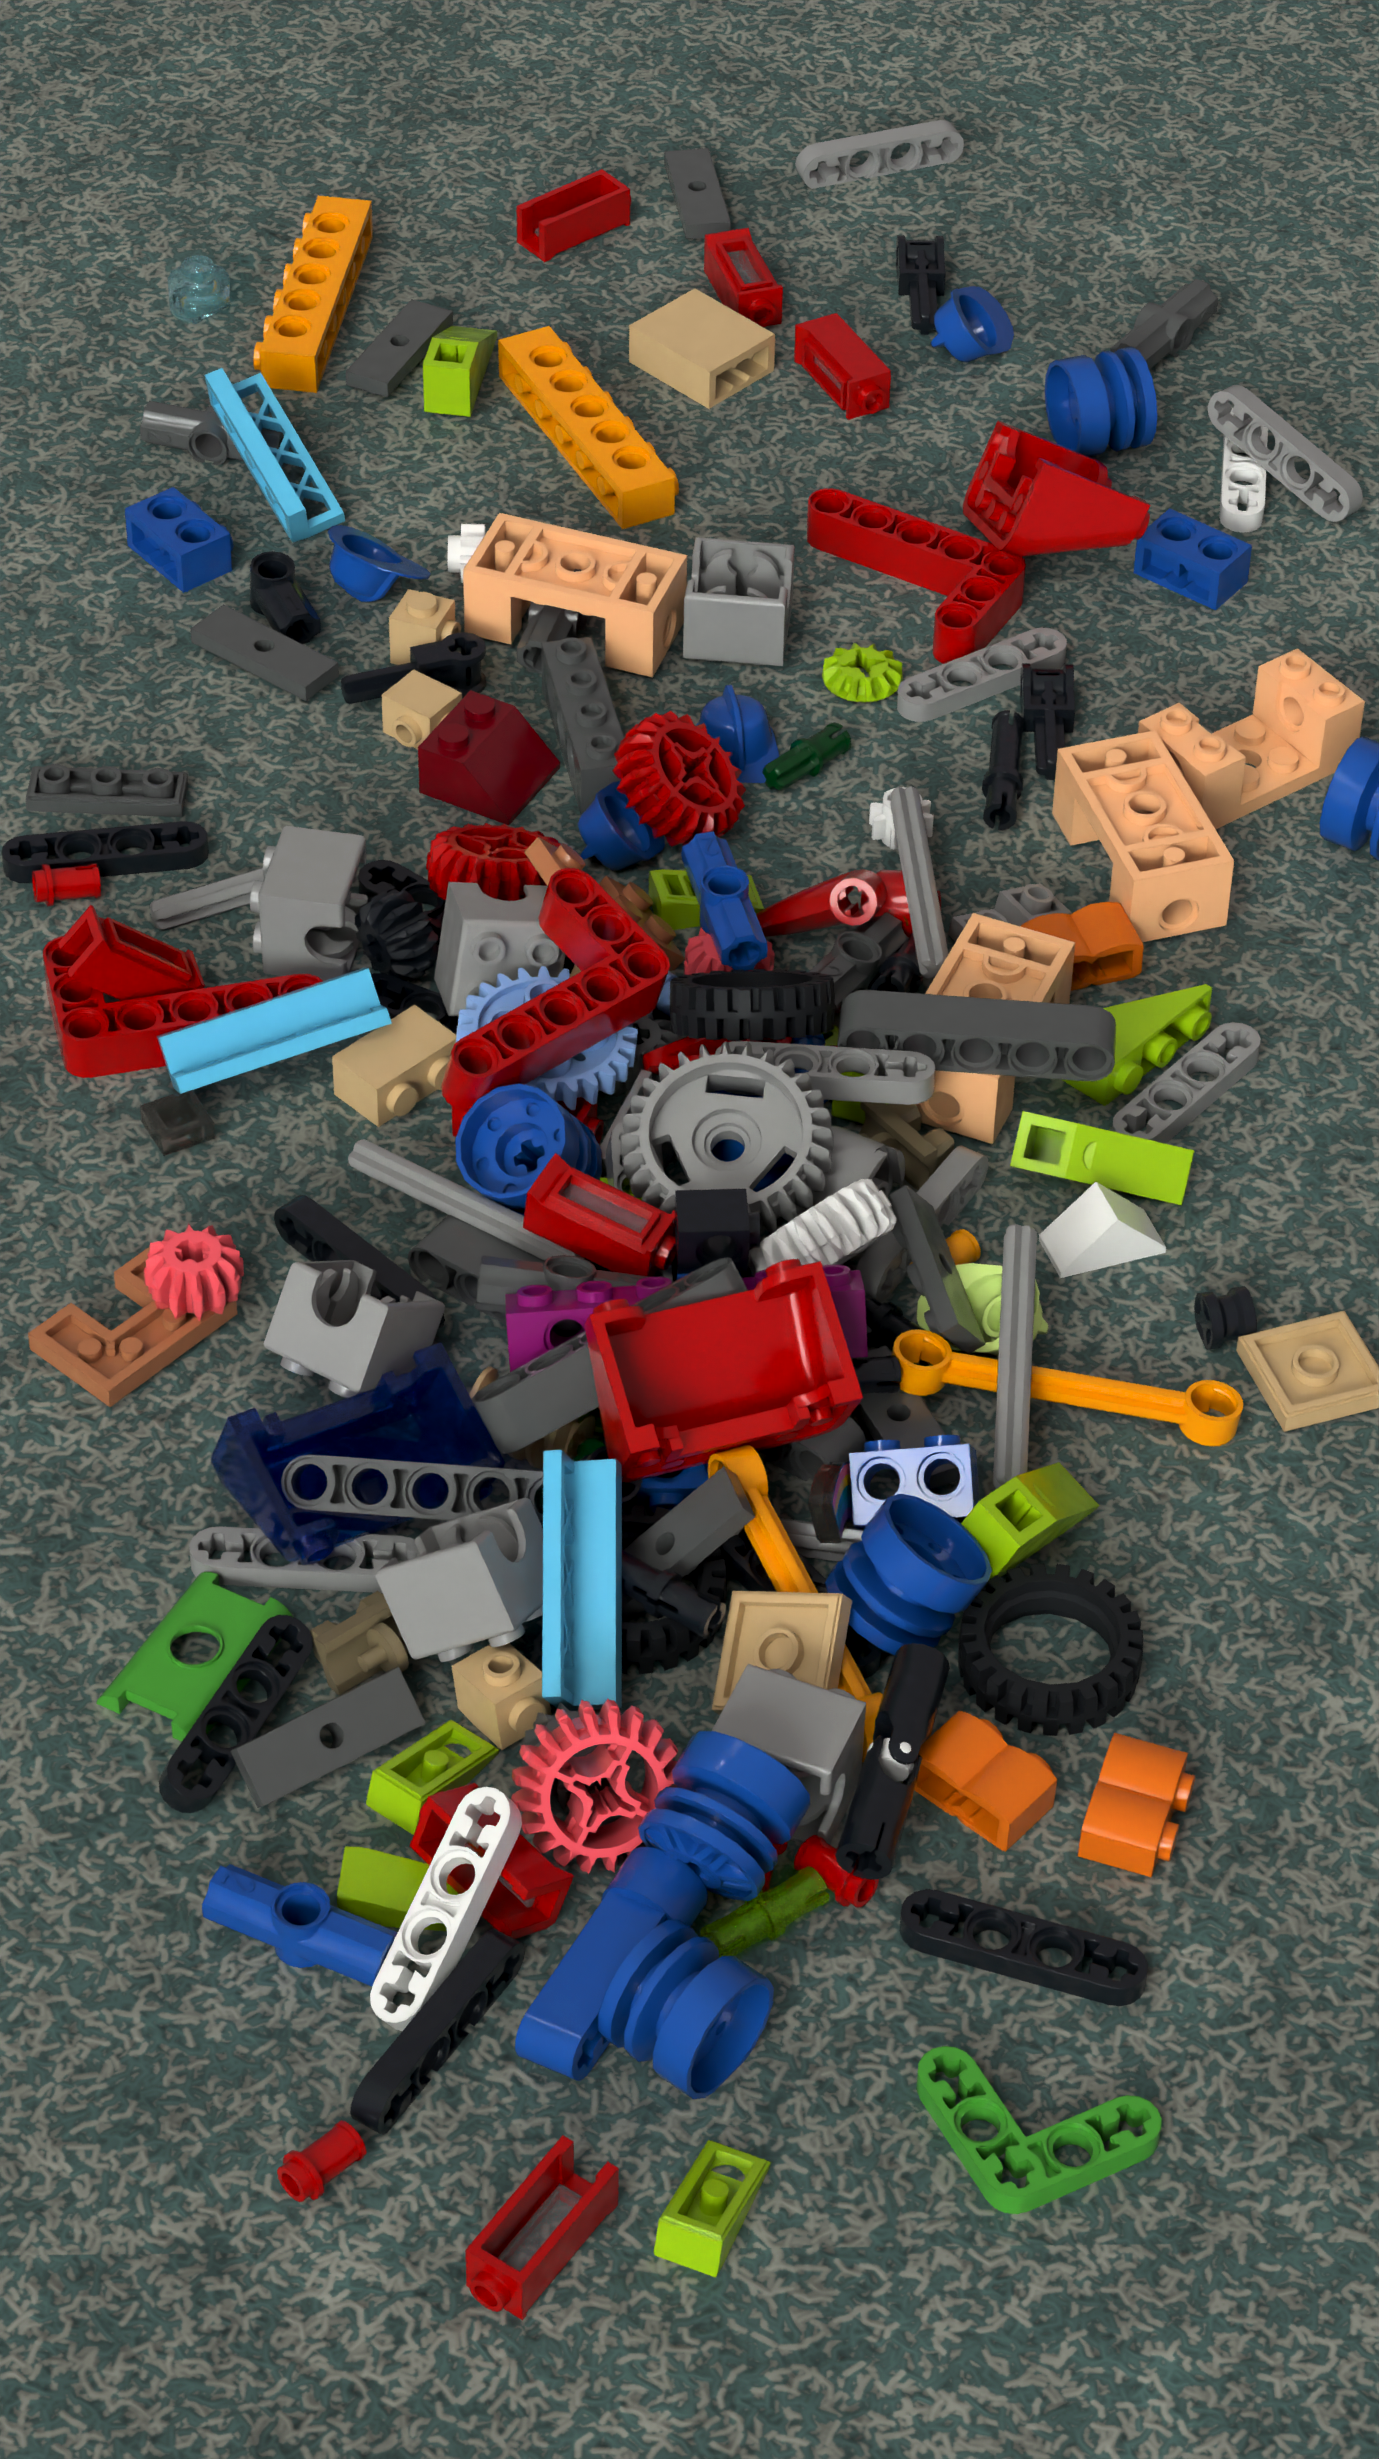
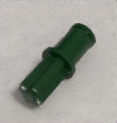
(806, 757)

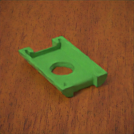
(181, 1689)

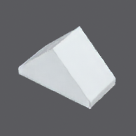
(1099, 1233)

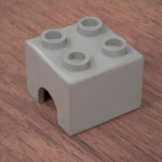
(738, 601)
(308, 903)
(488, 939)
(342, 1332)
(469, 1582)
(806, 1730)

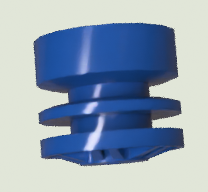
(1101, 402)
(1352, 799)
(513, 1137)
(909, 1574)
(726, 1813)
(685, 2008)

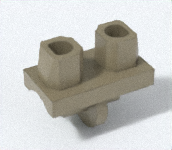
(898, 1127)
(360, 1645)

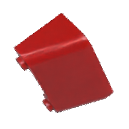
(1048, 498)
(721, 1372)

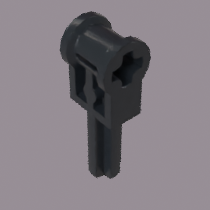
(922, 277)
(435, 660)
(1047, 711)

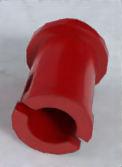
(65, 883)
(847, 1887)
(309, 2170)

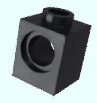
(714, 1227)

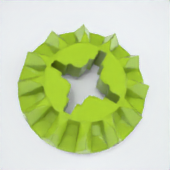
(848, 682)

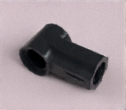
(280, 597)

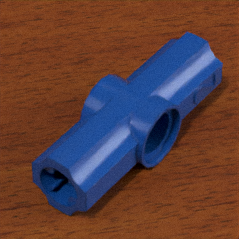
(724, 901)
(297, 1923)

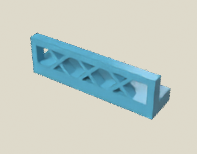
(266, 461)
(272, 1030)
(582, 1581)

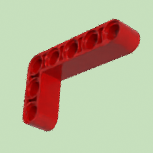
(977, 577)
(616, 986)
(123, 1034)

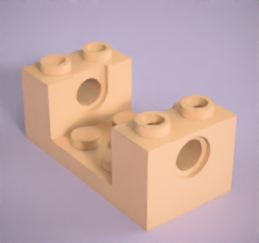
(625, 582)
(1293, 738)
(1163, 848)
(993, 963)

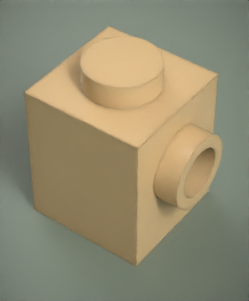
(418, 621)
(416, 707)
(499, 1693)

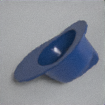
(972, 325)
(367, 565)
(743, 731)
(615, 833)

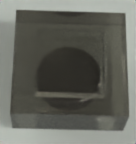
(177, 1122)

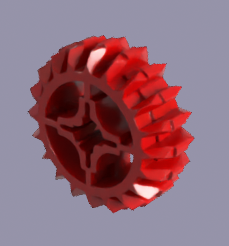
(678, 778)
(484, 856)

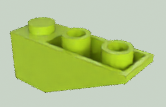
(456, 369)
(1148, 1037)
(1102, 1156)
(1027, 1515)

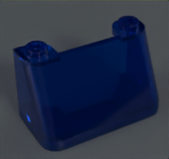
(404, 1418)

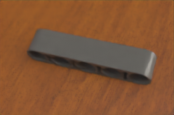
(984, 1033)
(561, 1381)
(403, 1486)

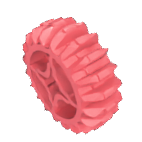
(581, 1831)

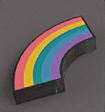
(831, 1501)

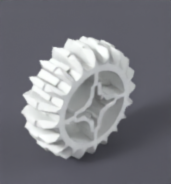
(829, 1230)

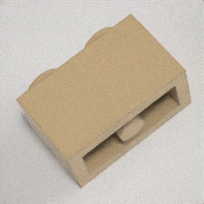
(393, 1066)

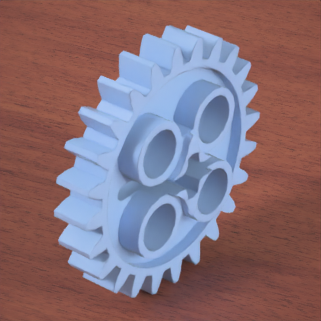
(579, 1076)

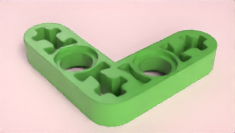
(1033, 2154)

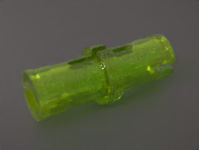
(768, 1913)

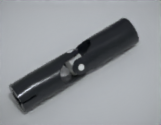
(901, 1726)

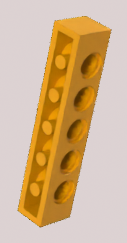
(314, 294)
(587, 427)

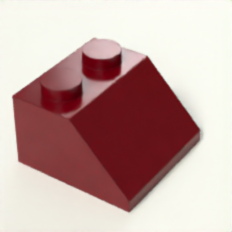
(485, 759)

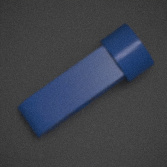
(563, 2019)

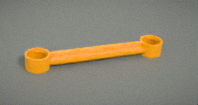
(1073, 1388)
(784, 1563)

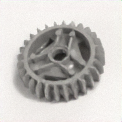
(694, 1120)

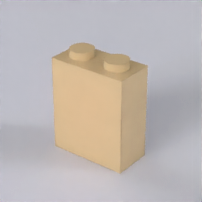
(701, 348)

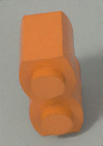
(1104, 942)
(985, 1780)
(1134, 1805)

